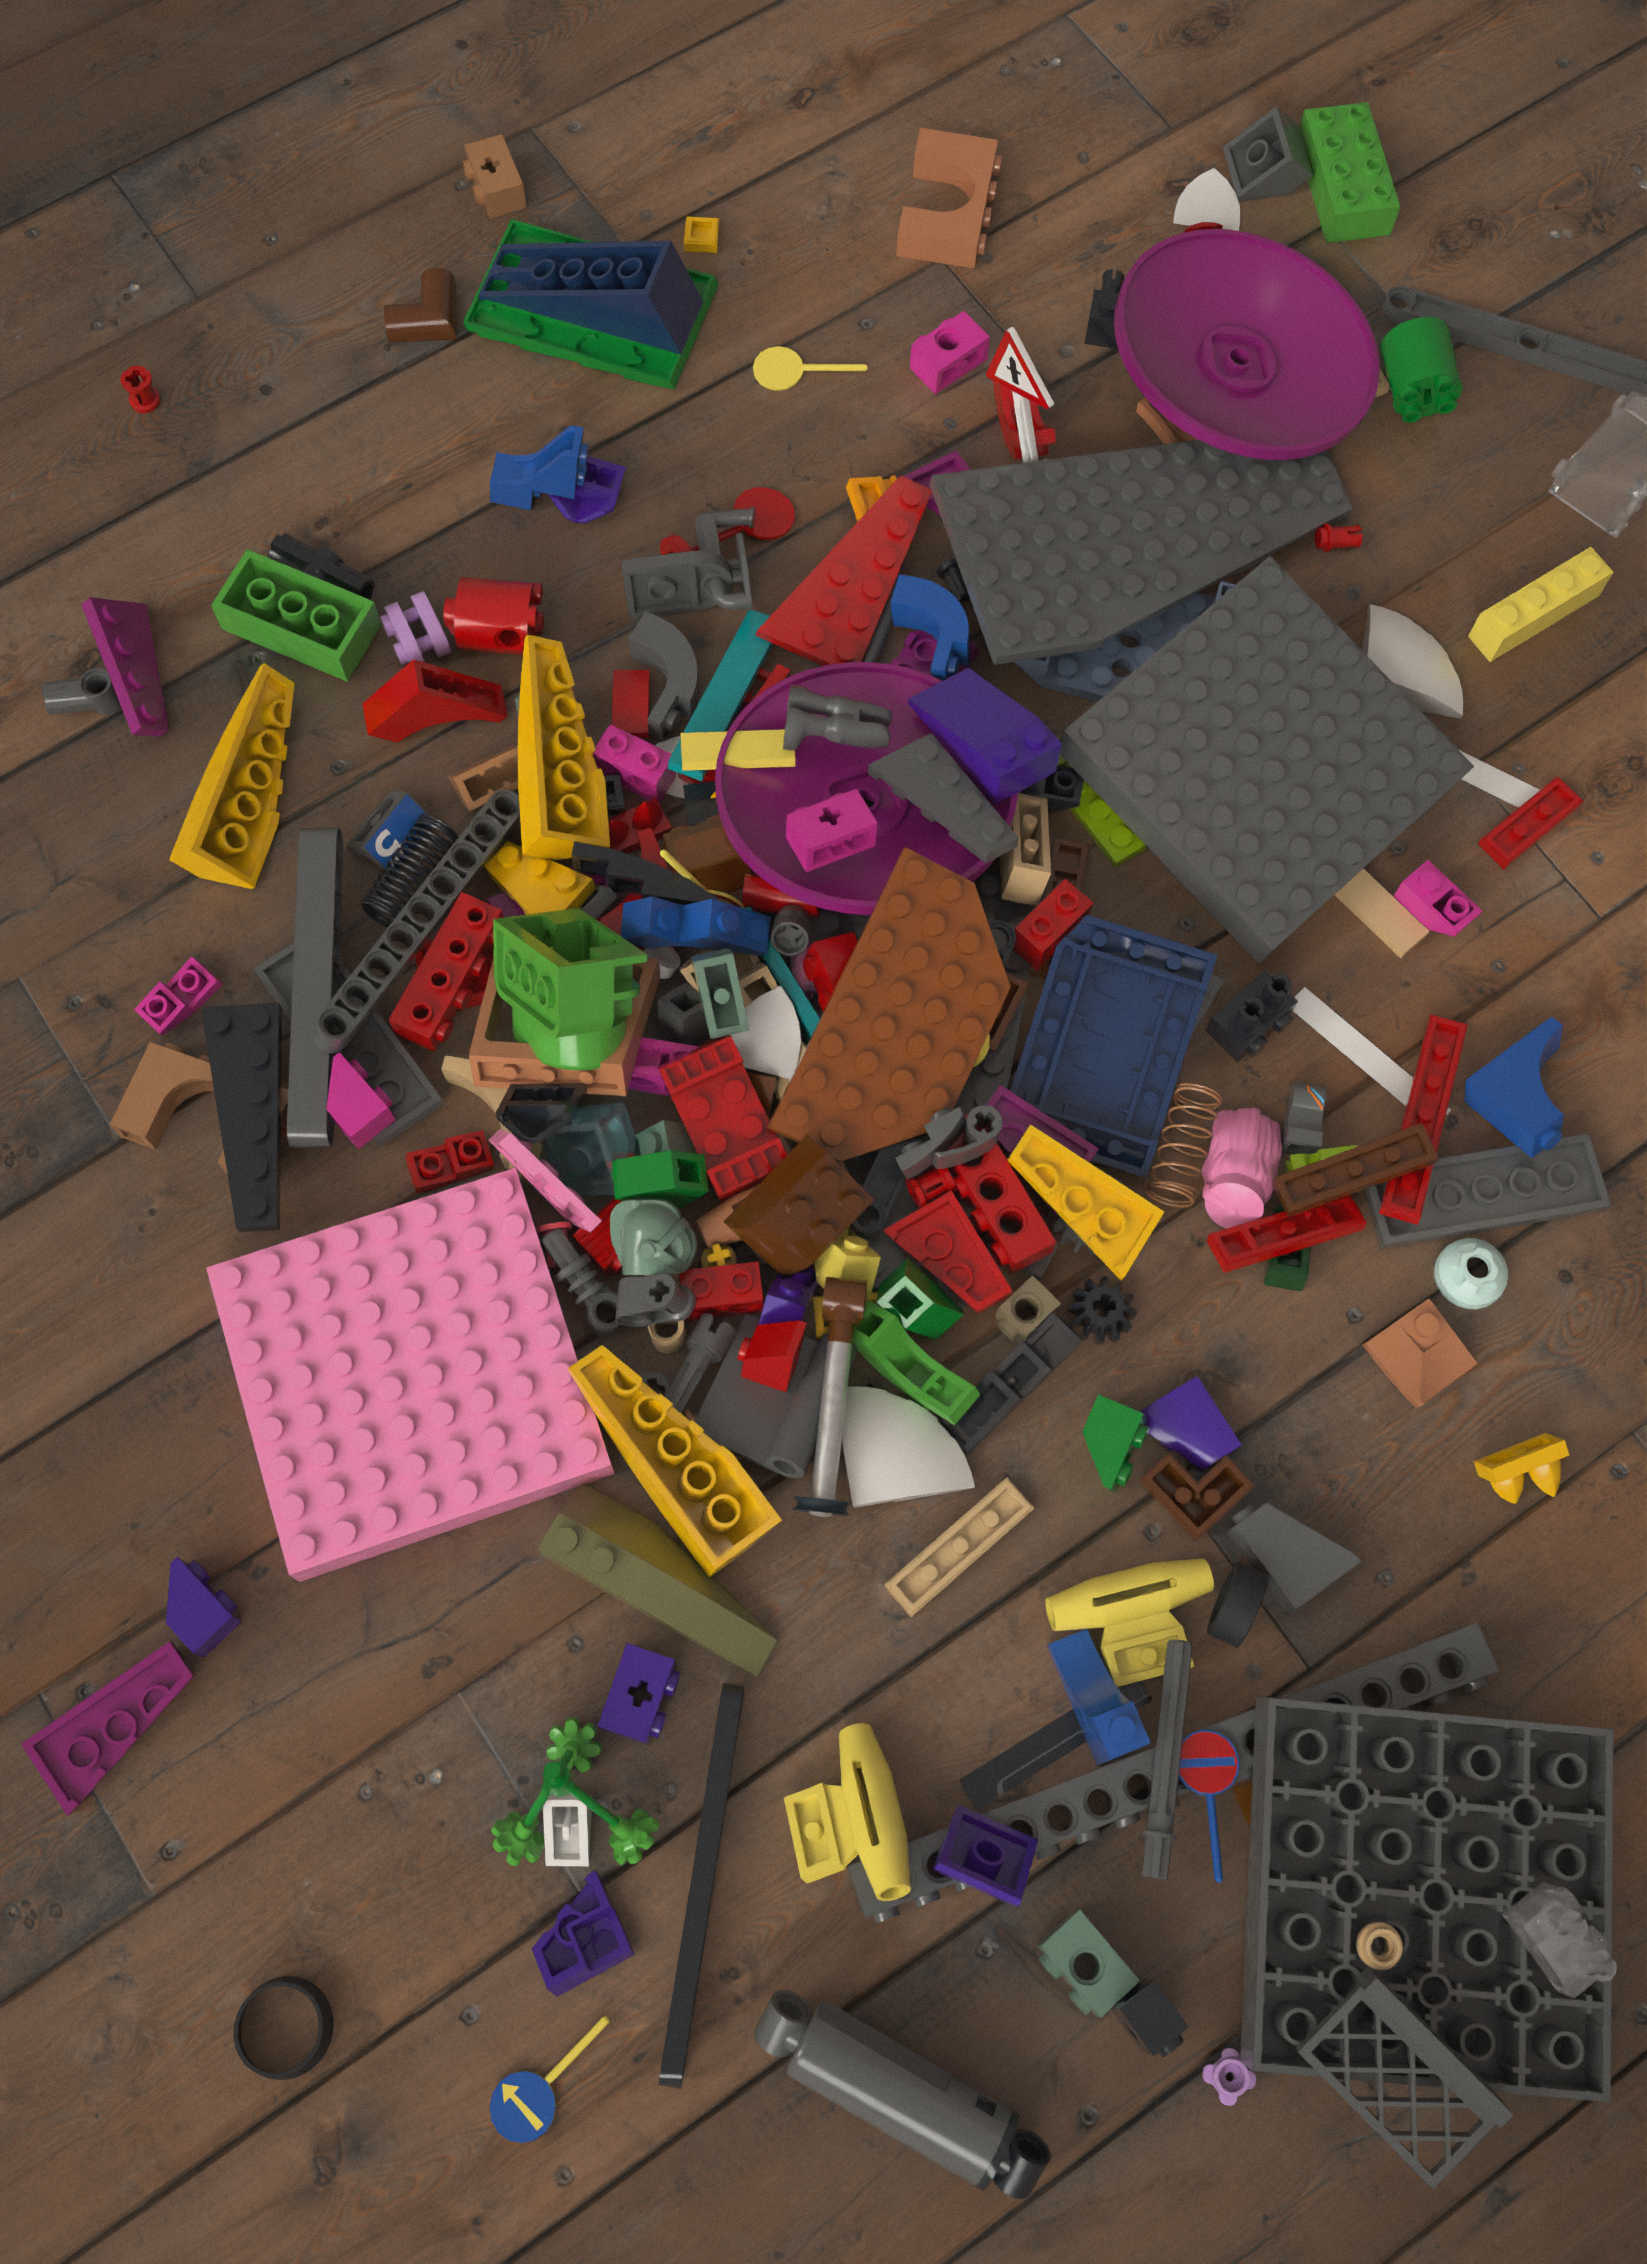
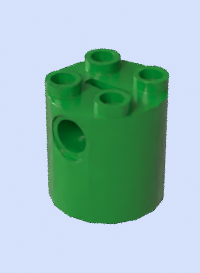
(1421, 368)

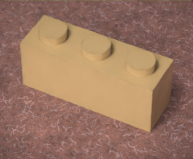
(1028, 866)

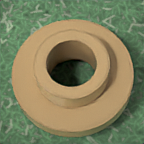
(1393, 1946)

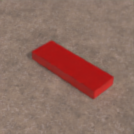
(1530, 822)

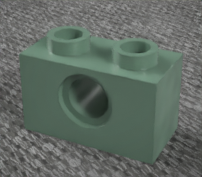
(1111, 1975)

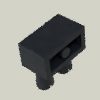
(1101, 318)
(1253, 1015)

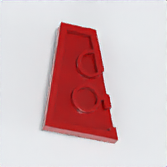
(952, 1251)

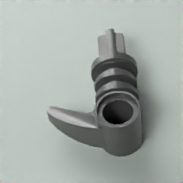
(582, 1281)

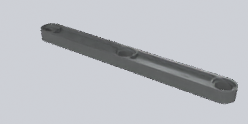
(1505, 336)

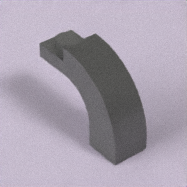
(670, 653)

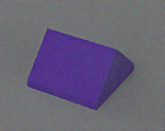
(986, 1856)

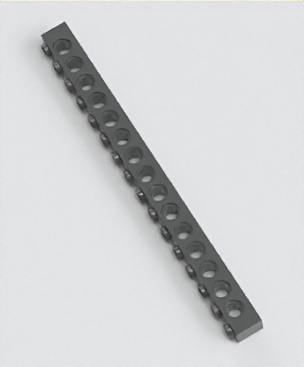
(1463, 1647)

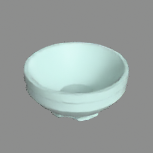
(1459, 1285)

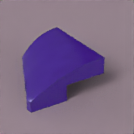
(583, 1940)

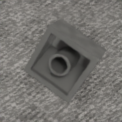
(1268, 158)

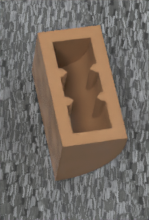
(482, 779)

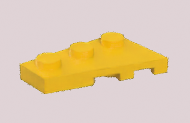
(537, 882)

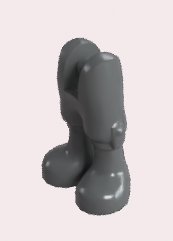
(846, 721)

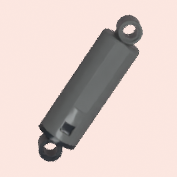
(902, 2094)

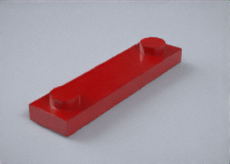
(1282, 1234)

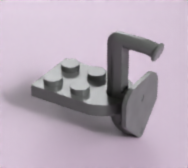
(691, 578)

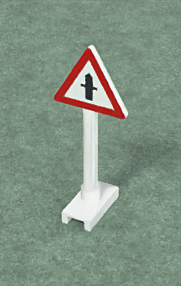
(1015, 371)

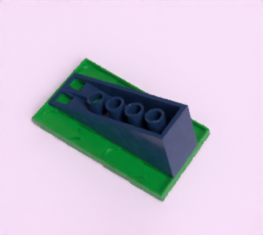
(593, 302)

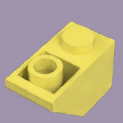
(849, 1259)

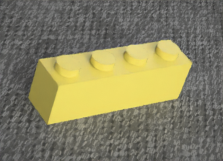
(1540, 604)

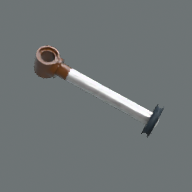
(842, 1308)

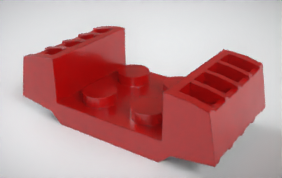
(723, 1116)

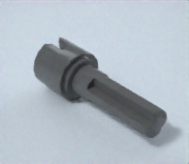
(704, 1349)

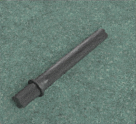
(1167, 1760)

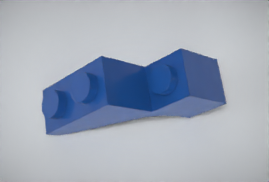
(551, 470)
(701, 924)

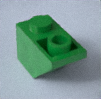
(661, 1175)
(917, 1301)
(1111, 1437)

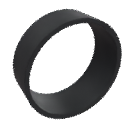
(325, 2021)

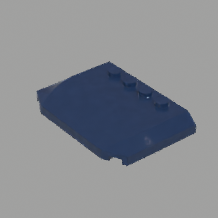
(1113, 1037)

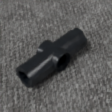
(321, 564)

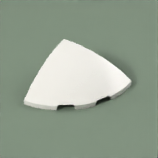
(1413, 662)
(898, 1450)

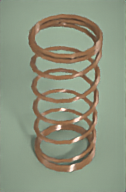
(1177, 1186)

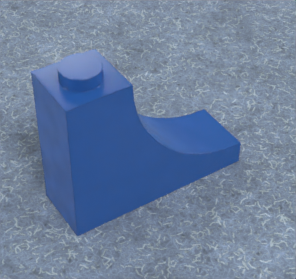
(1512, 1093)
(1103, 1712)

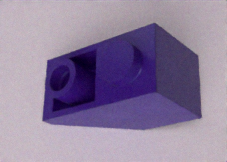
(790, 1297)
(195, 1610)

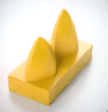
(1537, 1456)

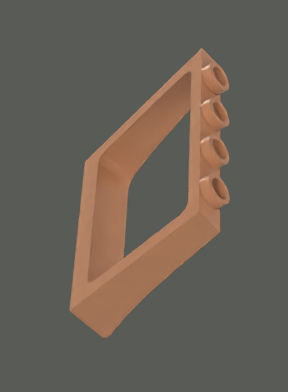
(507, 1063)

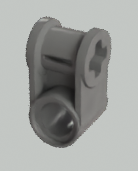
(652, 1301)

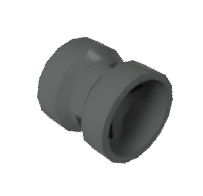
(787, 938)

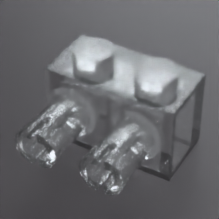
(1561, 1940)

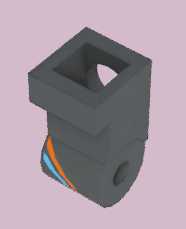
(1303, 1119)

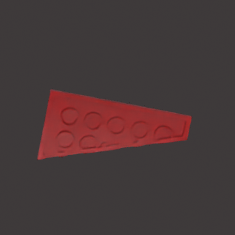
(844, 595)

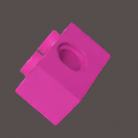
(949, 351)

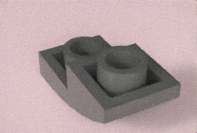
(943, 1131)

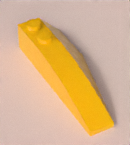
(557, 775)
(237, 797)
(681, 1468)

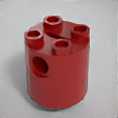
(494, 614)

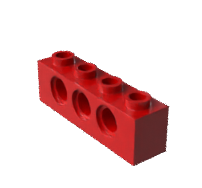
(1012, 1250)

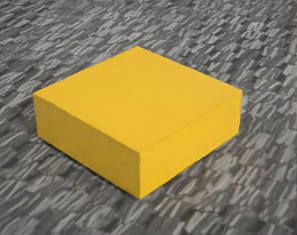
(701, 234)

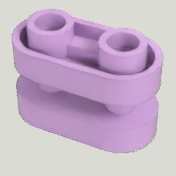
(397, 623)

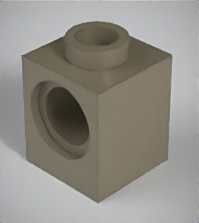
(1030, 1294)

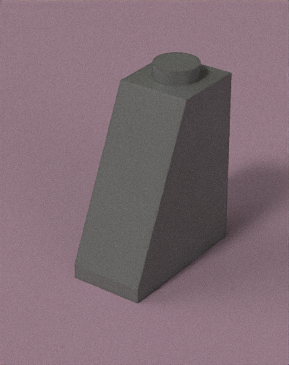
(1290, 1553)

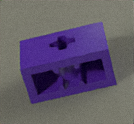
(620, 1710)

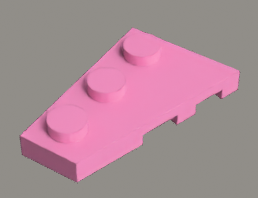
(544, 1180)

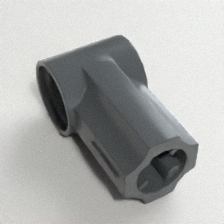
(81, 694)

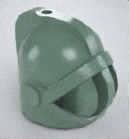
(651, 1237)

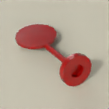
(773, 520)

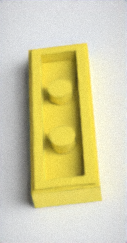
(745, 750)

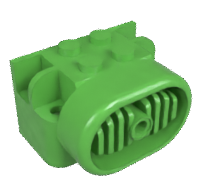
(565, 985)

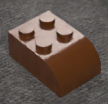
(799, 1209)

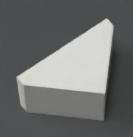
(567, 1831)

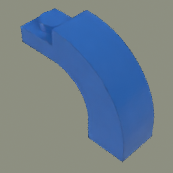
(936, 611)

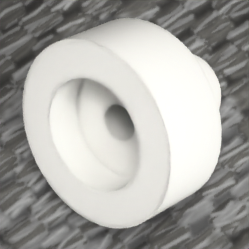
(668, 960)

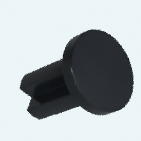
(952, 574)

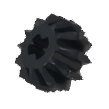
(1086, 1303)

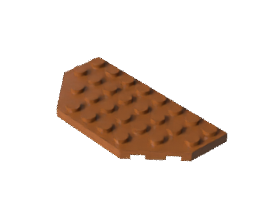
(900, 1017)

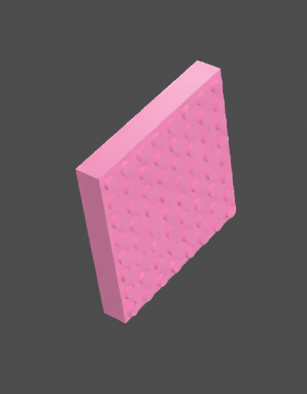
(406, 1374)

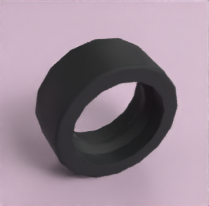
(1237, 1604)

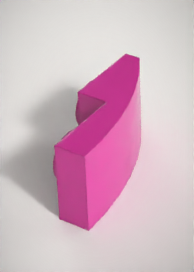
(179, 998)

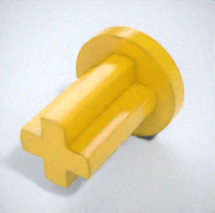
(718, 1256)

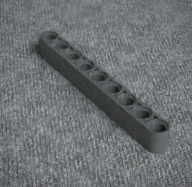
(412, 931)
(314, 983)

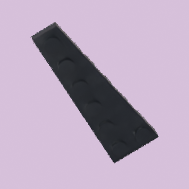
(246, 1079)

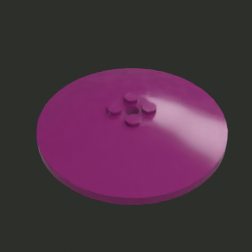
(1285, 319)
(757, 800)

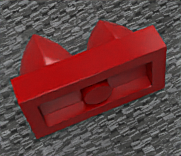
(624, 826)

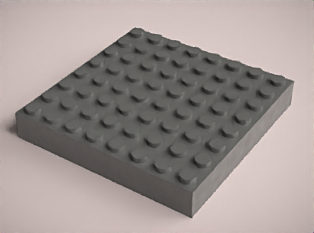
(1263, 758)
(1438, 1836)

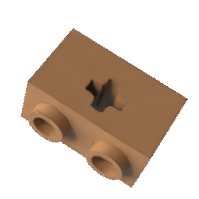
(495, 176)

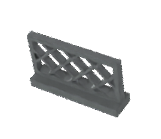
(1438, 2060)

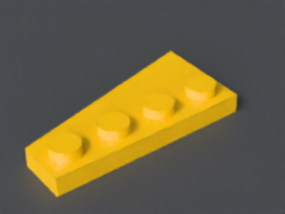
(1092, 1203)

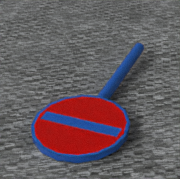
(1209, 1768)

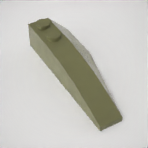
(653, 1575)

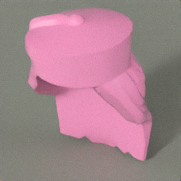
(1241, 1166)

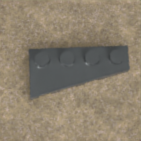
(945, 795)

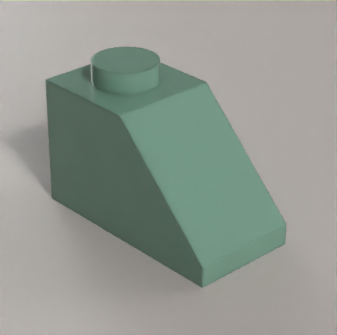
(720, 993)

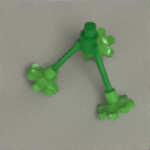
(573, 1748)

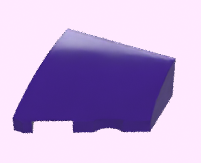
(1191, 1425)

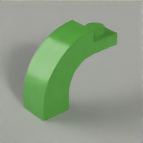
(909, 1368)

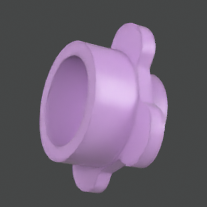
(1242, 2077)

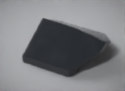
(539, 1109)

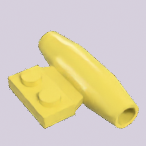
(1133, 1612)
(853, 1819)

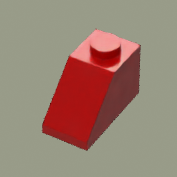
(772, 1353)

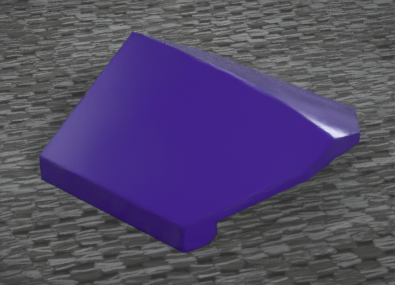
(596, 496)

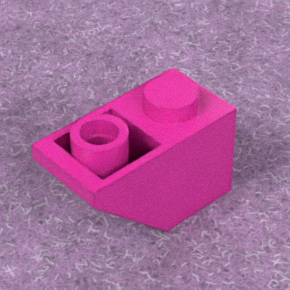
(1436, 901)
(354, 1104)

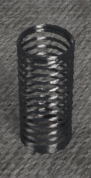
(370, 899)

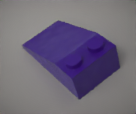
(988, 734)

